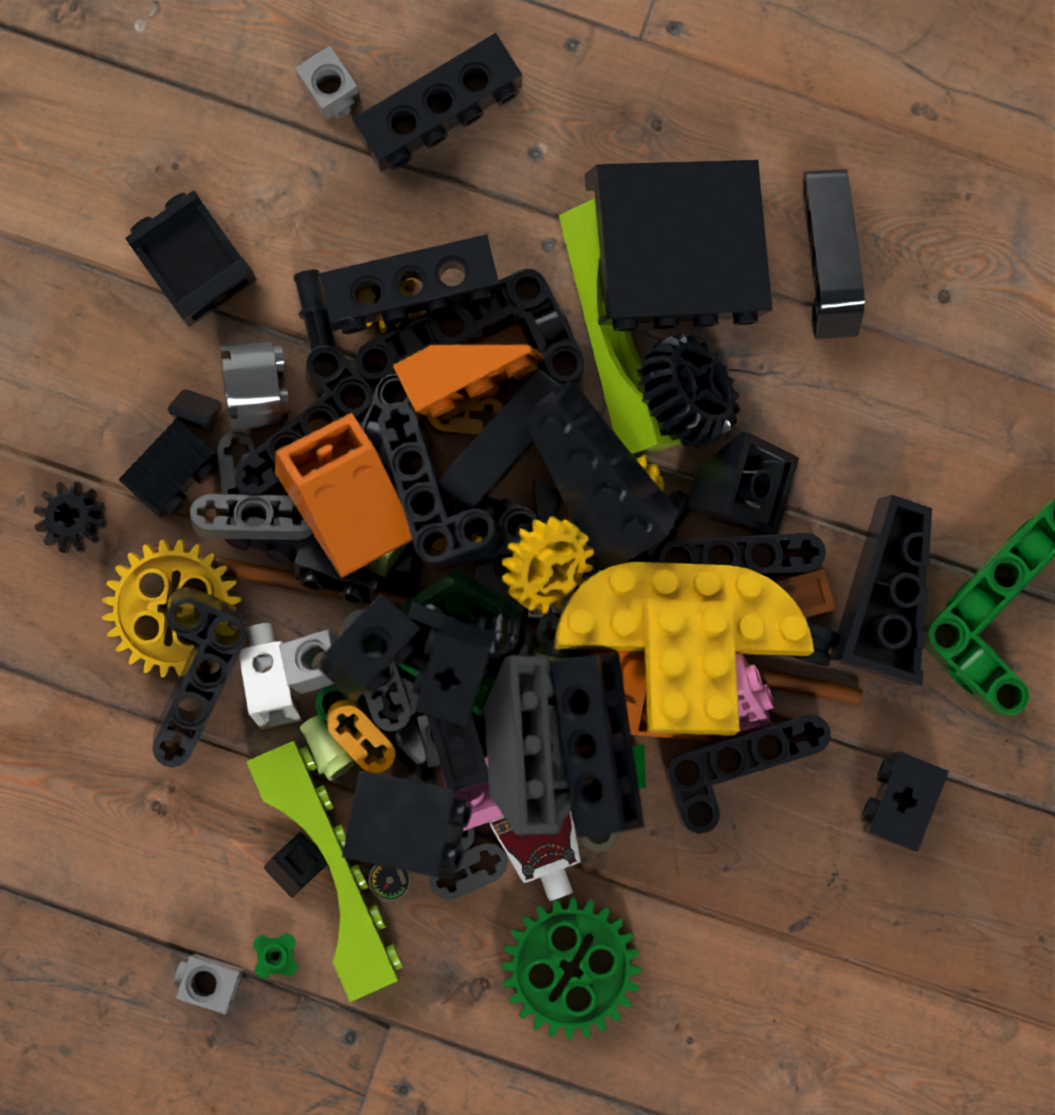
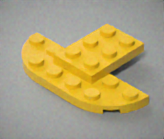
(690, 628)

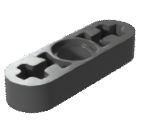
(240, 503)
(397, 698)

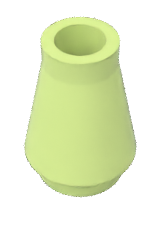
(325, 750)

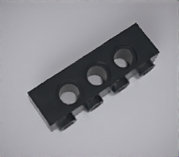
(484, 60)
(427, 265)
(613, 761)

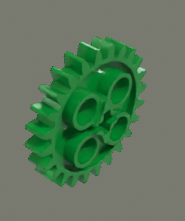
(605, 987)

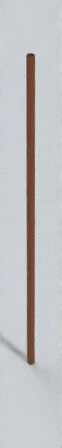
(773, 678)

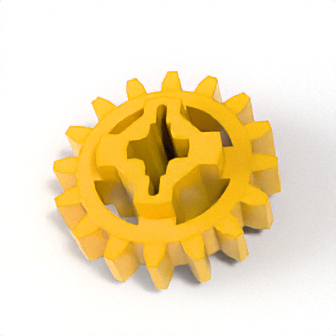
(547, 564)

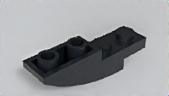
(310, 561)

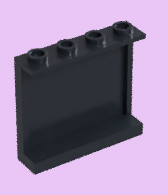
(681, 243)

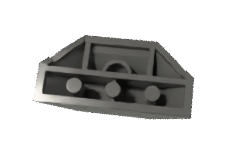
(526, 747)

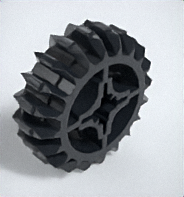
(688, 390)

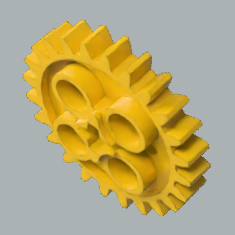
(133, 601)

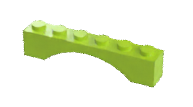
(612, 350)
(361, 953)

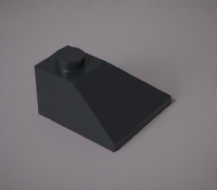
(745, 485)

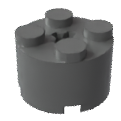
(253, 385)

